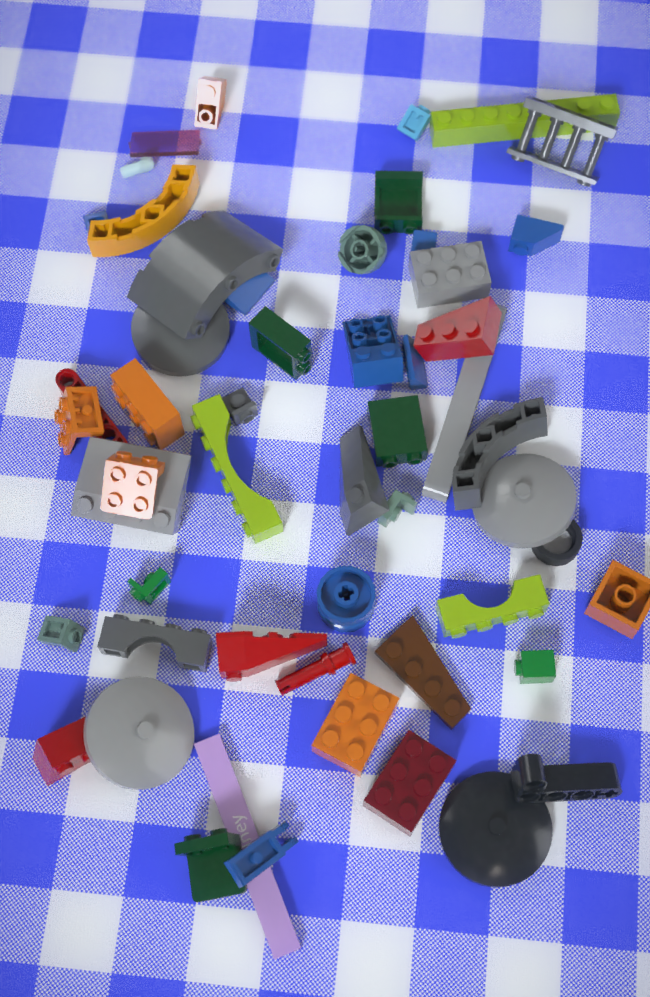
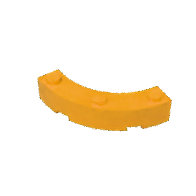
(150, 221)

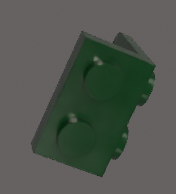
(206, 864)

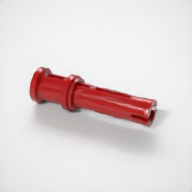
(328, 664)

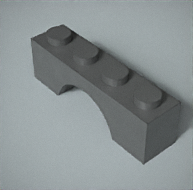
(122, 636)

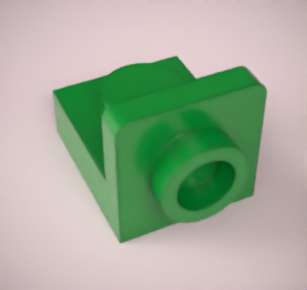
(152, 588)

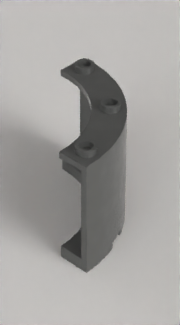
(199, 269)

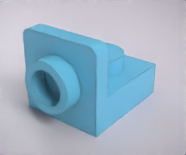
(414, 121)

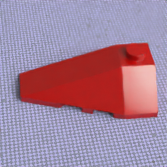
(246, 655)

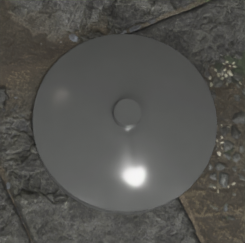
(172, 354)

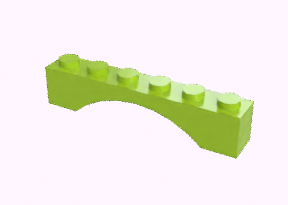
(258, 512)

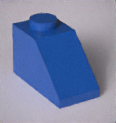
(533, 235)

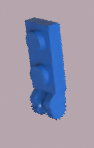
(259, 855)

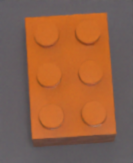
(146, 405)
(355, 724)

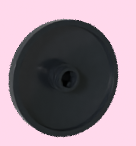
(491, 834)

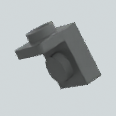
(240, 407)

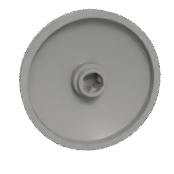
(526, 501)
(138, 733)

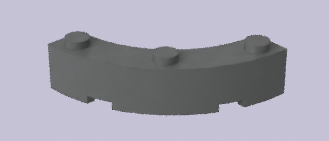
(489, 443)

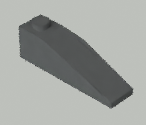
(360, 487)

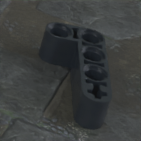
(563, 782)

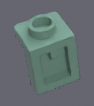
(396, 503)
(61, 633)

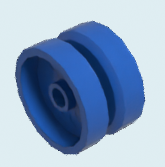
(351, 584)

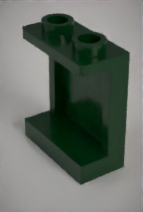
(398, 201)
(397, 431)

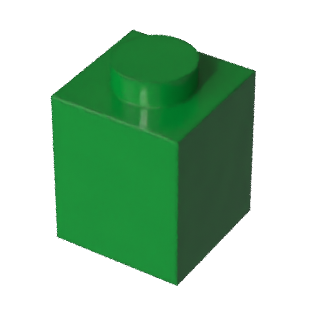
(535, 666)

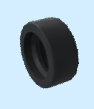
(564, 558)

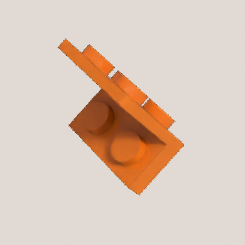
(78, 416)

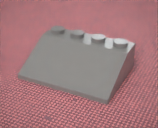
(169, 491)

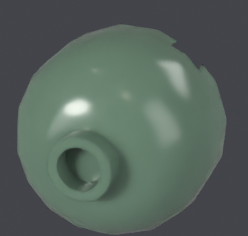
(362, 249)

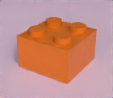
(621, 600)

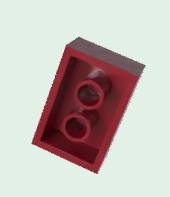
(409, 783)

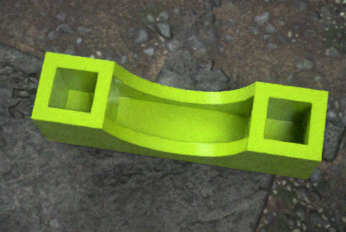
(460, 615)

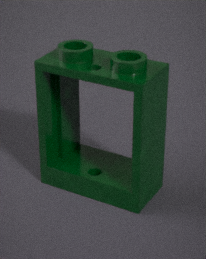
(281, 343)

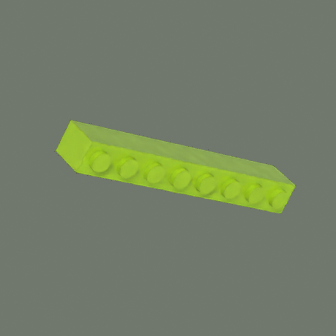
(508, 120)

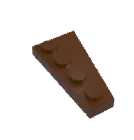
(422, 671)

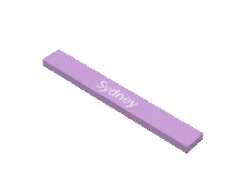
(237, 820)

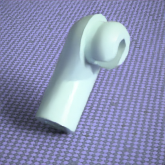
(144, 165)

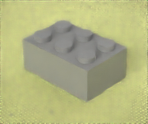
(449, 274)

